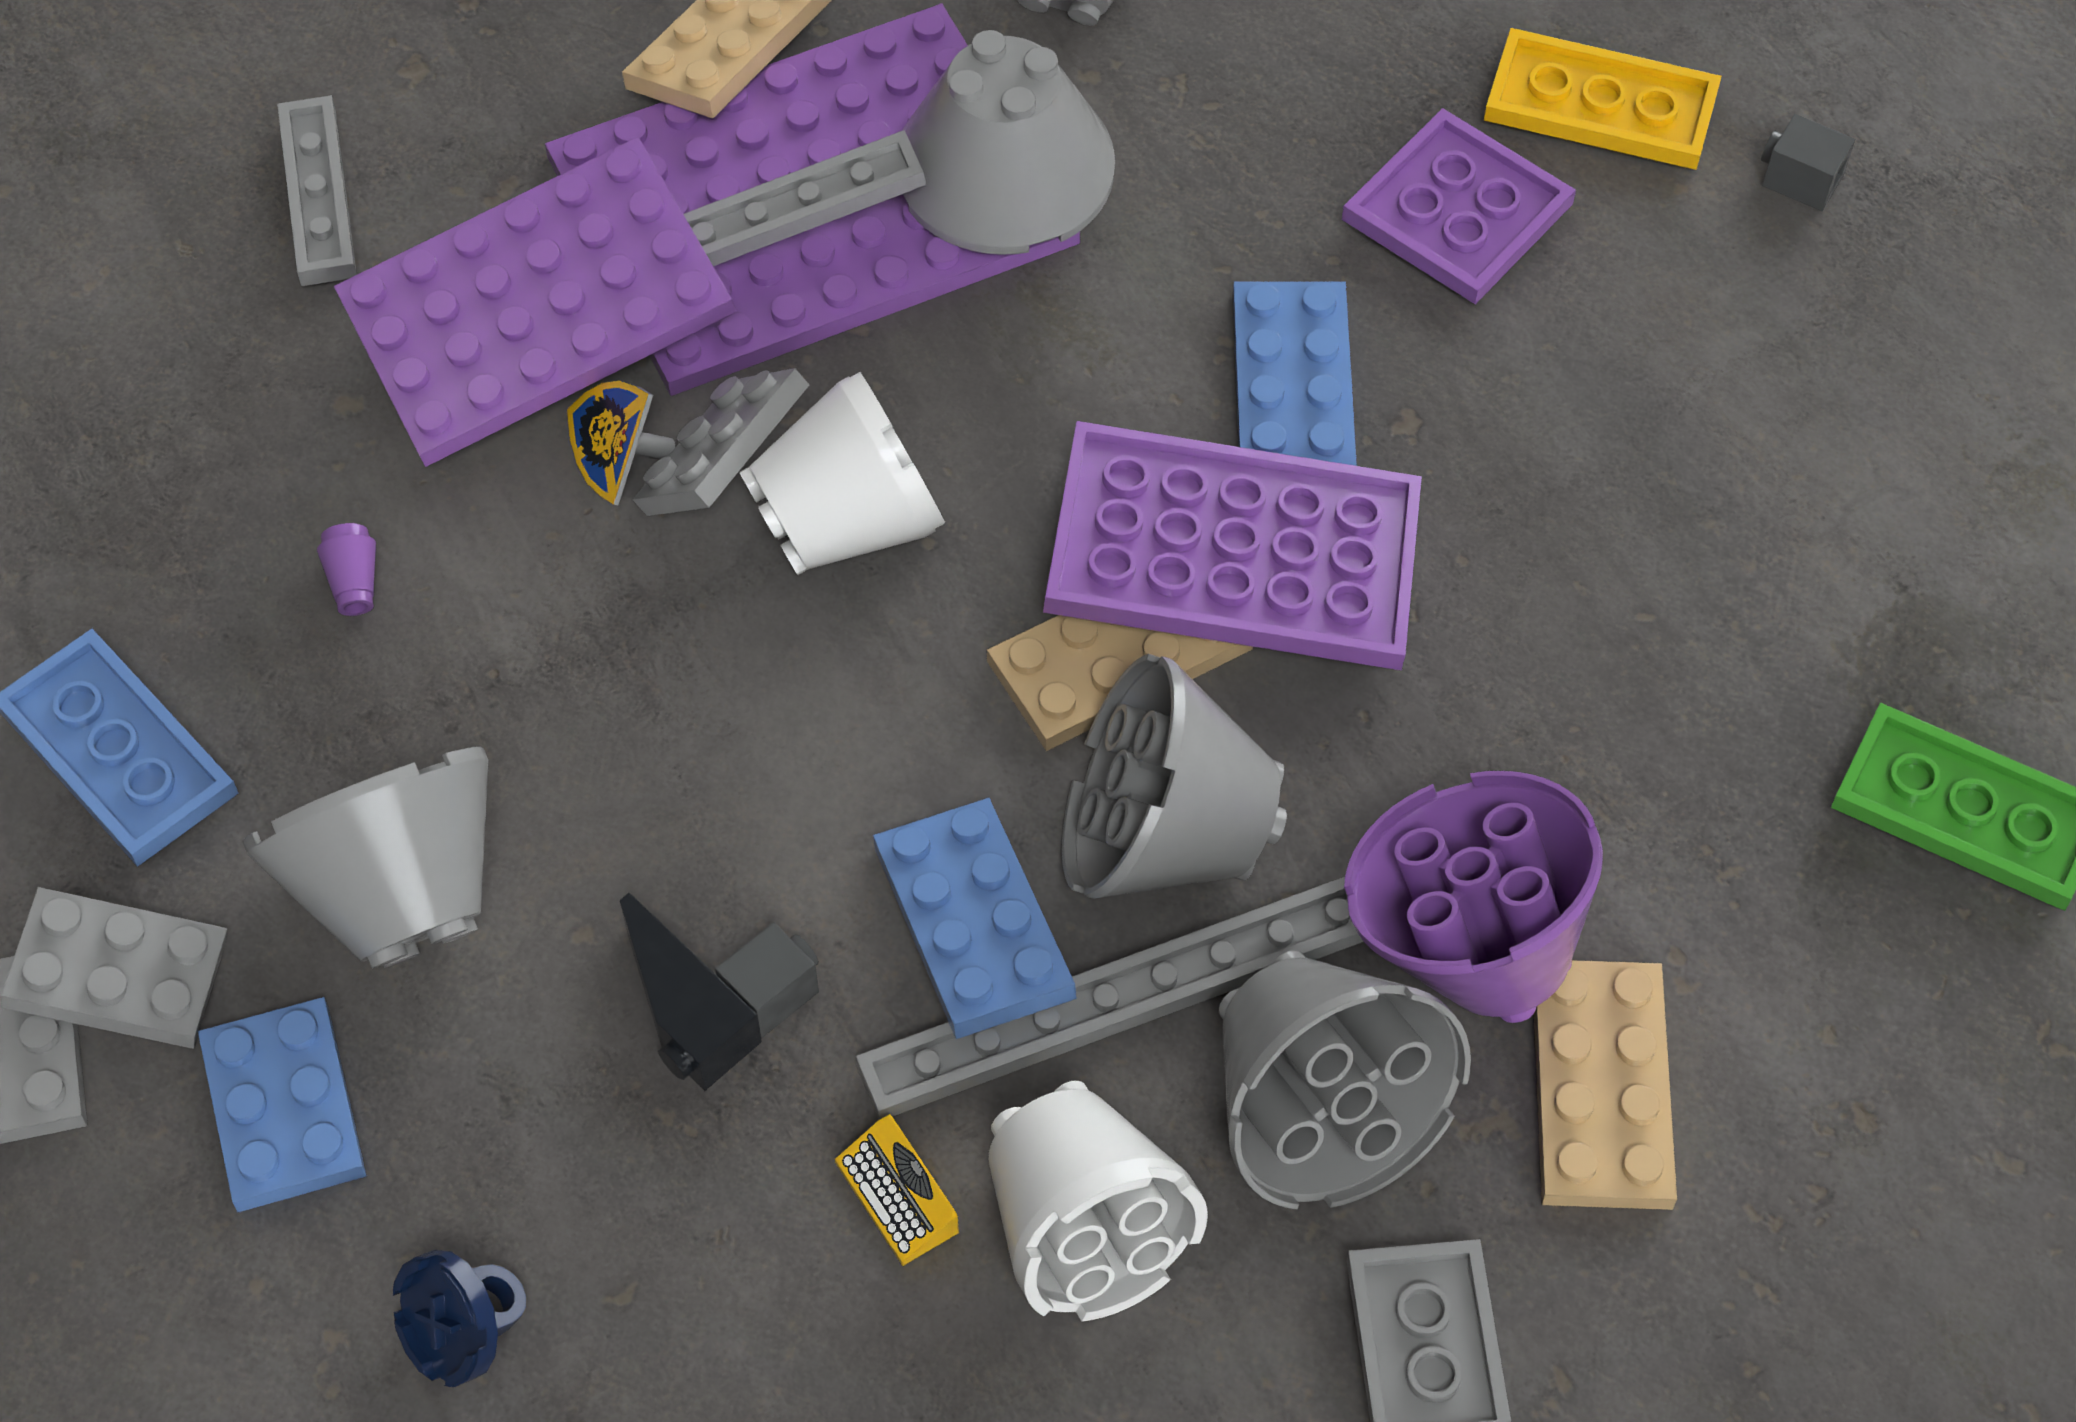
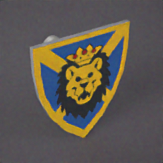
(608, 433)

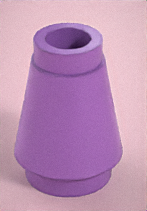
(349, 566)

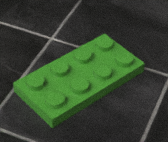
(1964, 805)

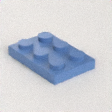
(281, 1104)

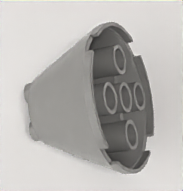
(1008, 150)
(1168, 790)
(388, 857)
(1335, 1079)

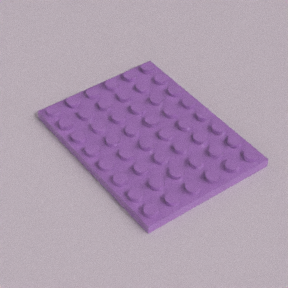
(775, 126)

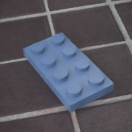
(1294, 369)
(115, 747)
(974, 918)

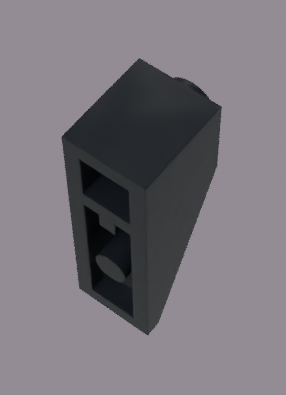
(695, 1014)

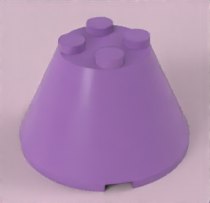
(1479, 889)

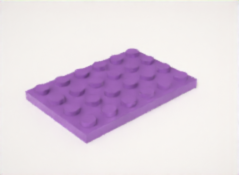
(533, 300)
(1236, 545)

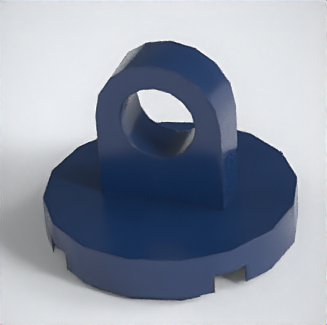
(448, 1315)

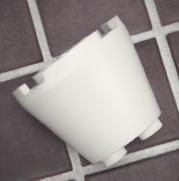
(841, 482)
(1088, 1204)

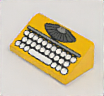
(898, 1191)

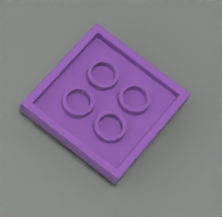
(1458, 205)

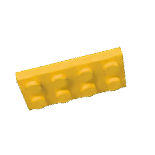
(1602, 98)

